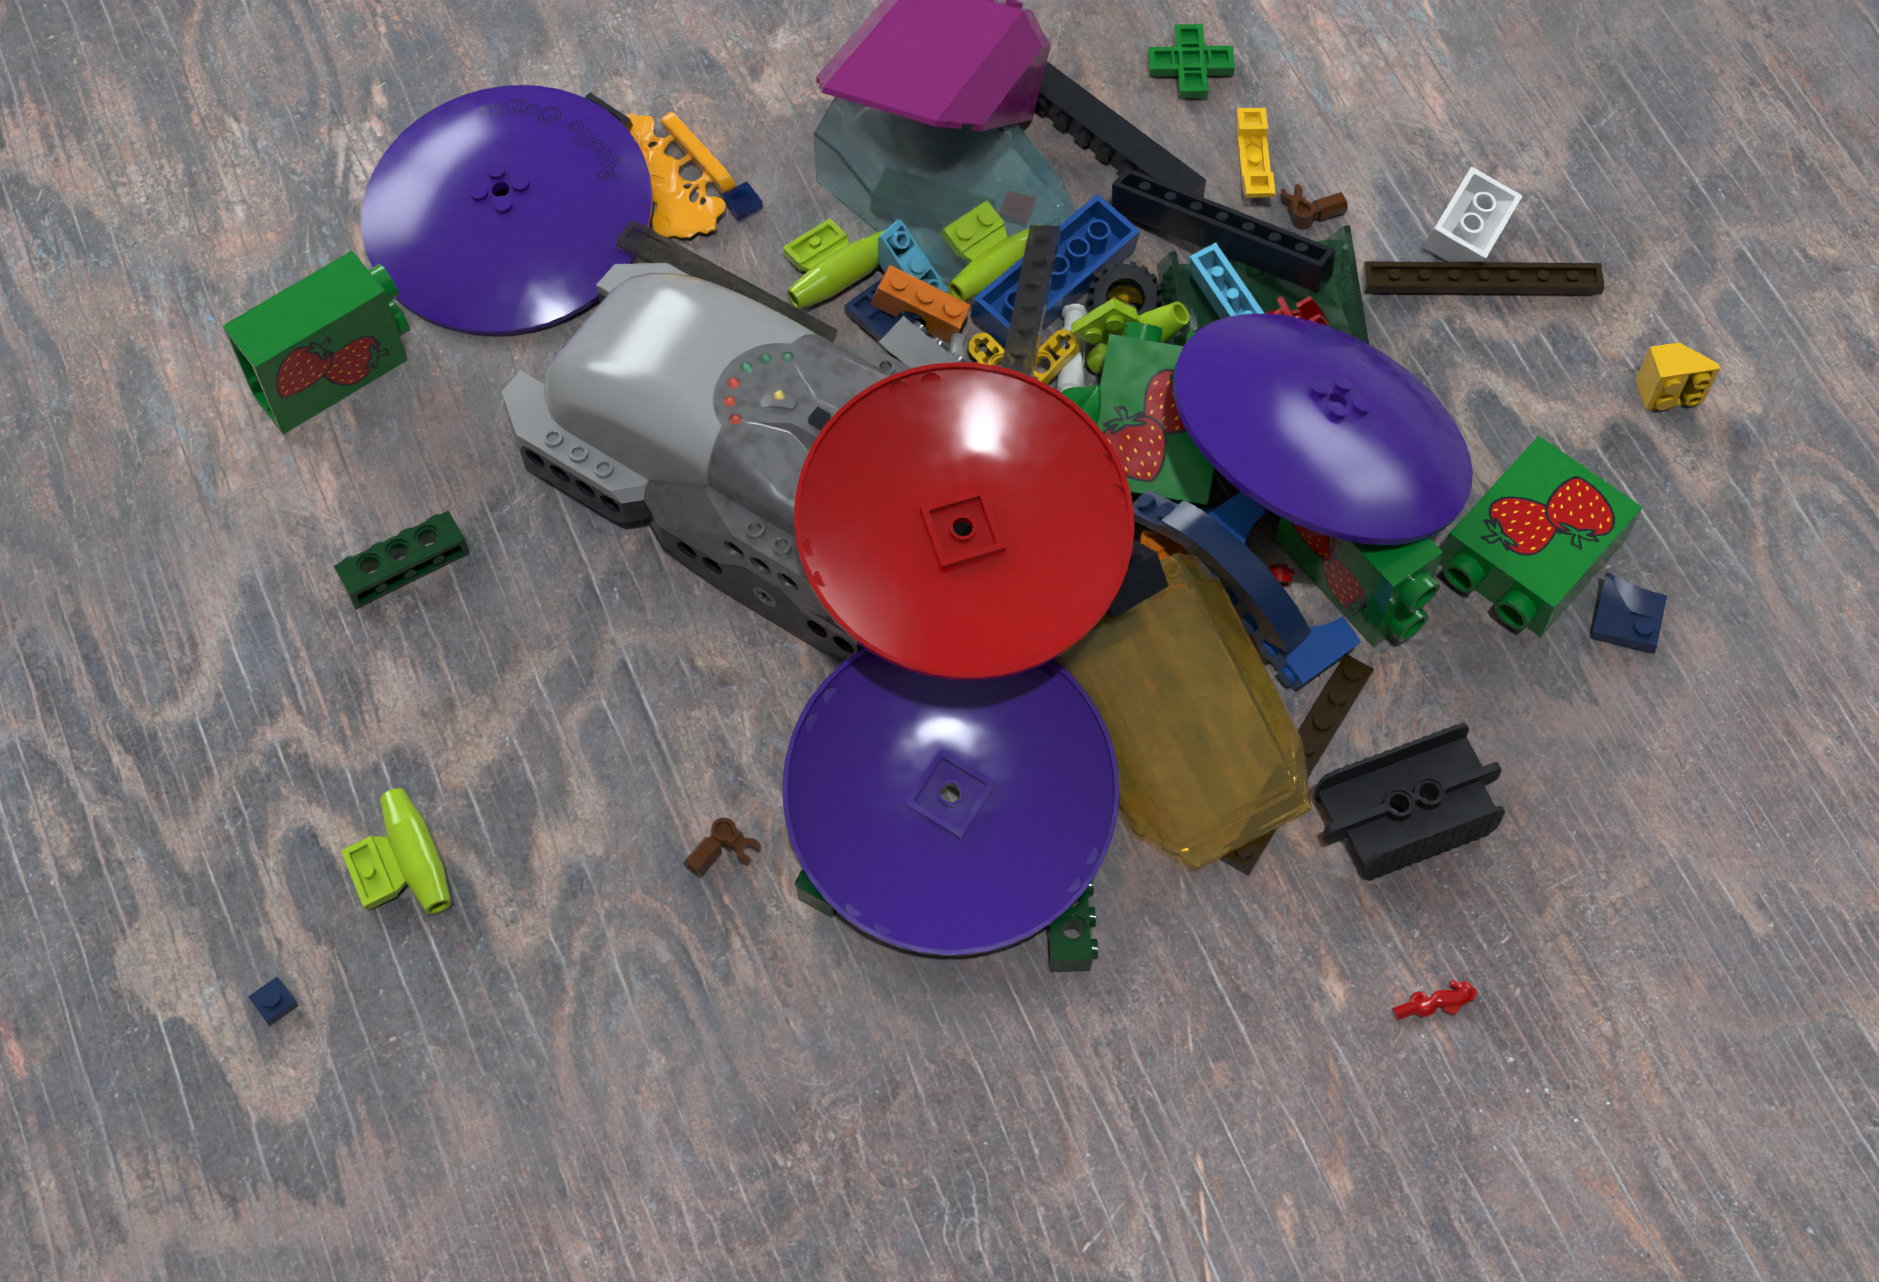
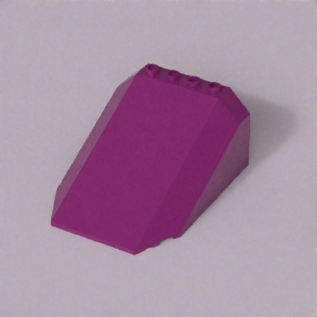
(943, 62)

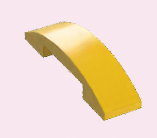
(1254, 153)

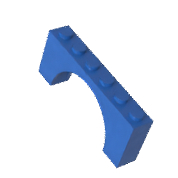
(1320, 647)

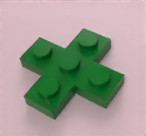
(1191, 61)

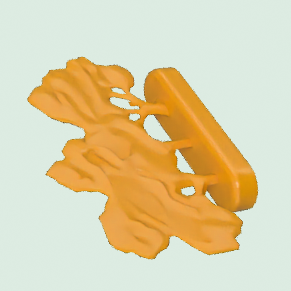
(674, 210)

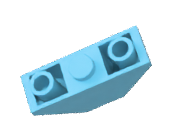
(901, 250)

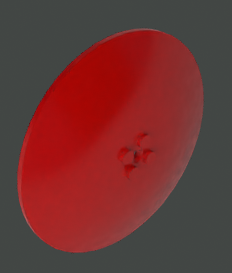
(978, 451)

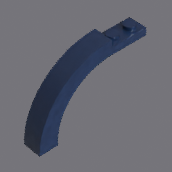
(1231, 561)

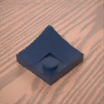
(873, 319)
(1628, 615)

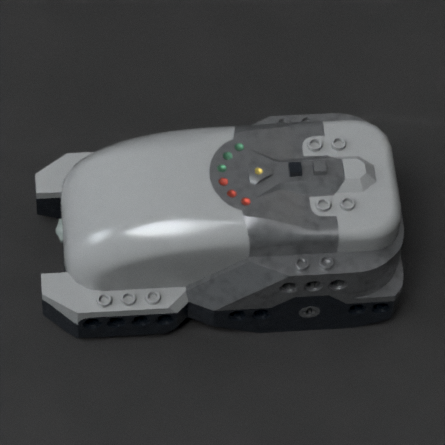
(700, 420)

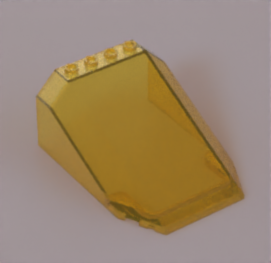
(1192, 719)

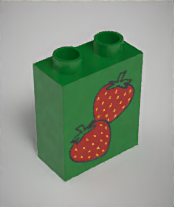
(319, 340)
(1143, 419)
(1538, 537)
(1370, 584)

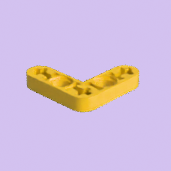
(1052, 343)

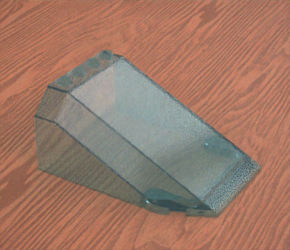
(933, 176)

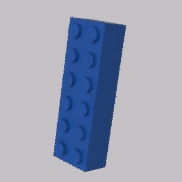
(1087, 243)

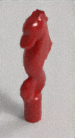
(1448, 1000)

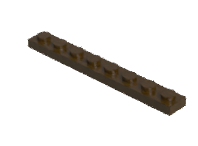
(1483, 277)
(1316, 735)

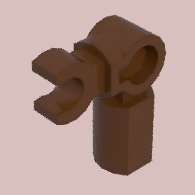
(1305, 212)
(723, 835)

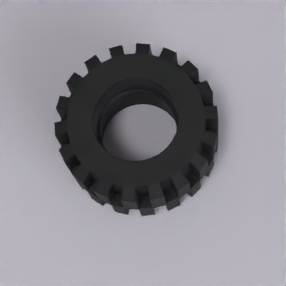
(1125, 275)

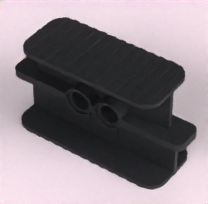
(1435, 765)

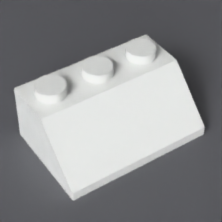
(1473, 219)

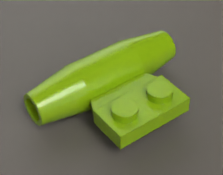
(984, 243)
(828, 262)
(1111, 319)
(405, 856)

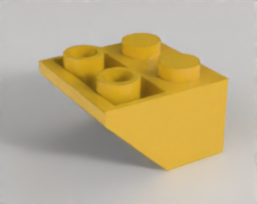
(1675, 377)

